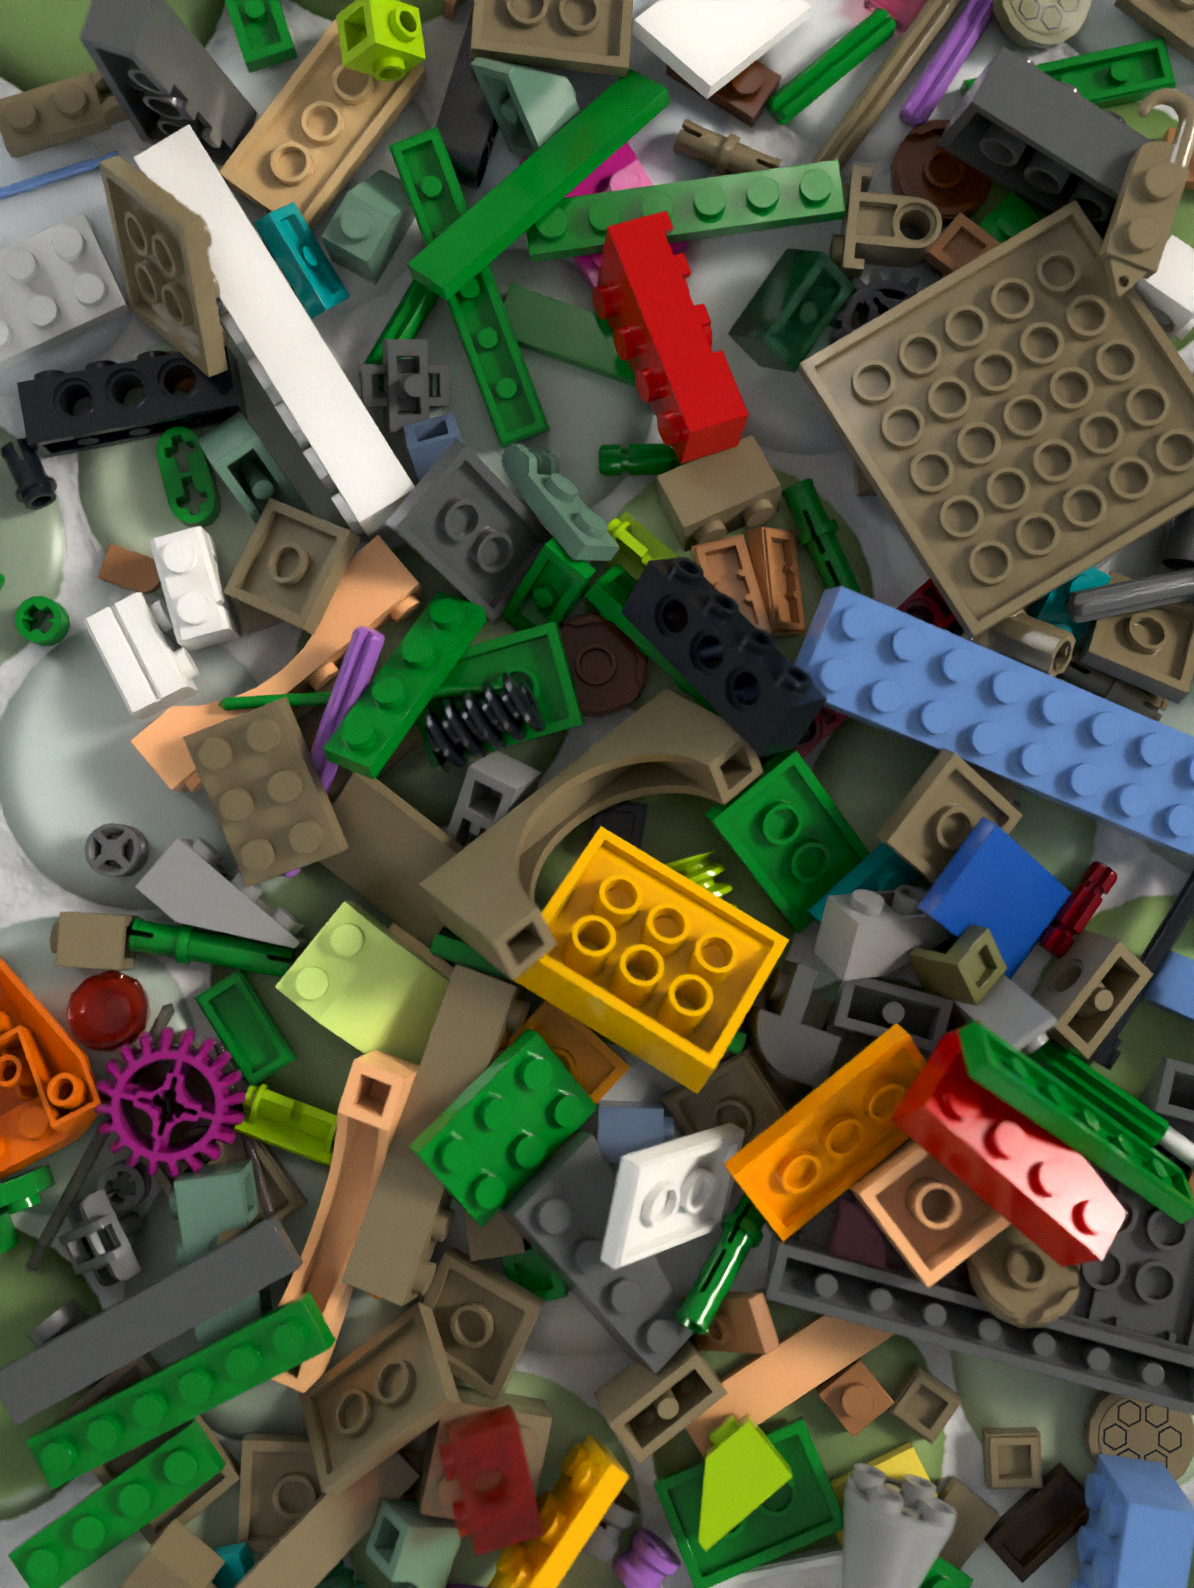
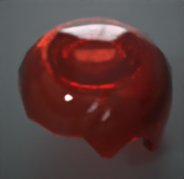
(108, 1011)

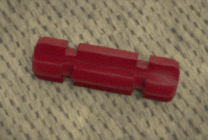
(1078, 909)

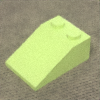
(367, 985)

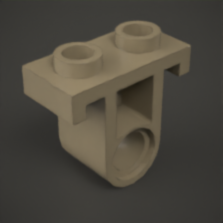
(873, 227)

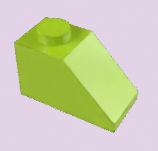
(738, 1476)

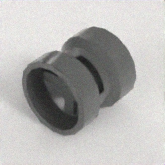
(605, 1539)

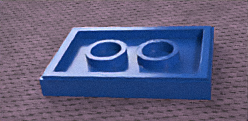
(997, 888)

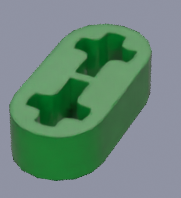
(177, 480)

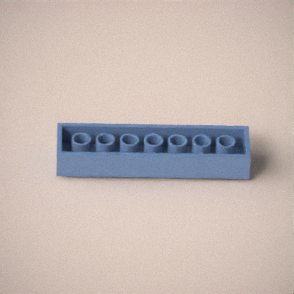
(1002, 718)

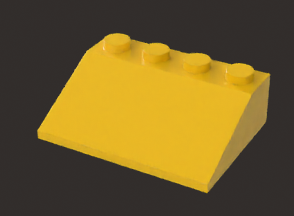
(651, 959)

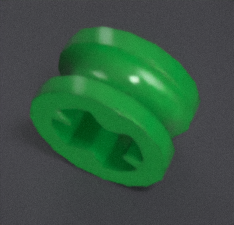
(24, 621)

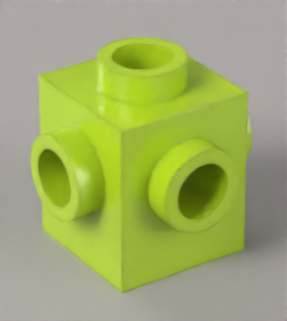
(381, 38)

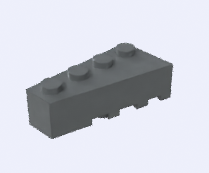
(165, 75)
(565, 1221)

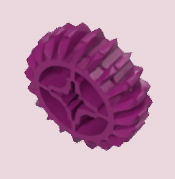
(145, 1097)

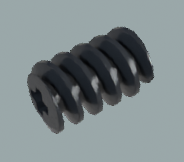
(482, 722)

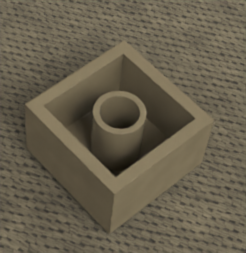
(534, 1421)

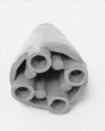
(891, 1529)

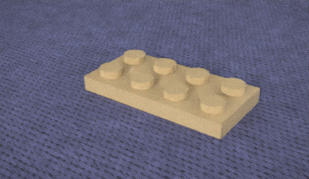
(317, 132)

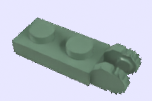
(556, 503)

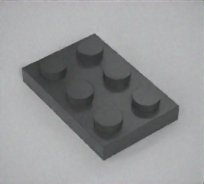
(470, 529)

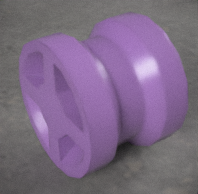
(646, 1561)

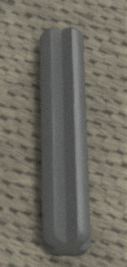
(1130, 595)

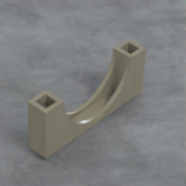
(659, 749)

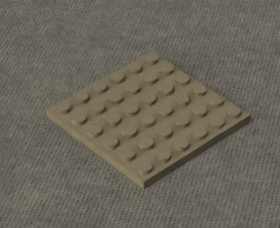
(1016, 419)

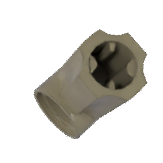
(1029, 642)

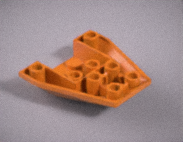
(44, 1079)

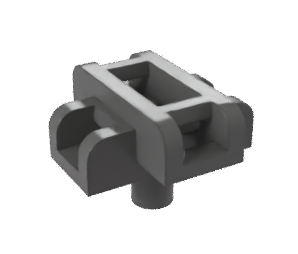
(405, 383)
(102, 1239)

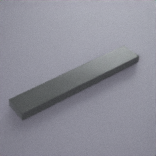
(147, 1319)

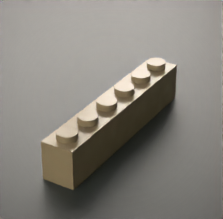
(409, 1203)

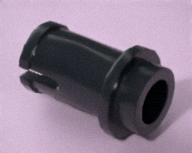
(32, 482)

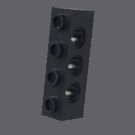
(52, 394)
(723, 655)

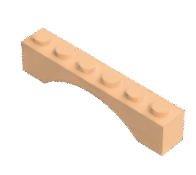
(368, 595)
(364, 1133)

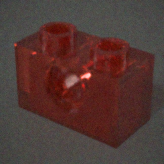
(510, 1508)

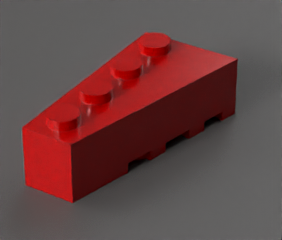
(667, 339)
(1009, 1159)

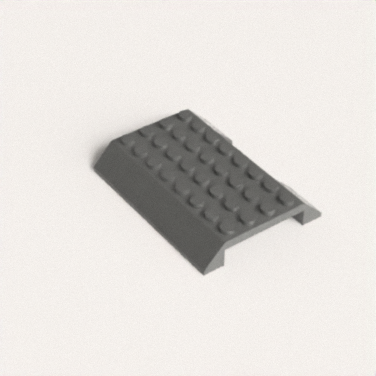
(1132, 1308)

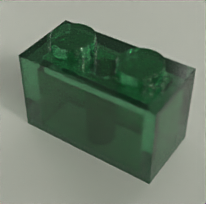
(791, 309)

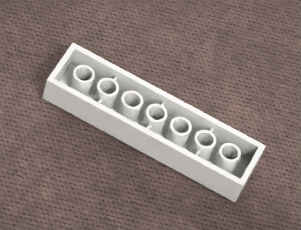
(284, 344)

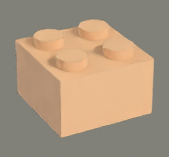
(926, 1212)

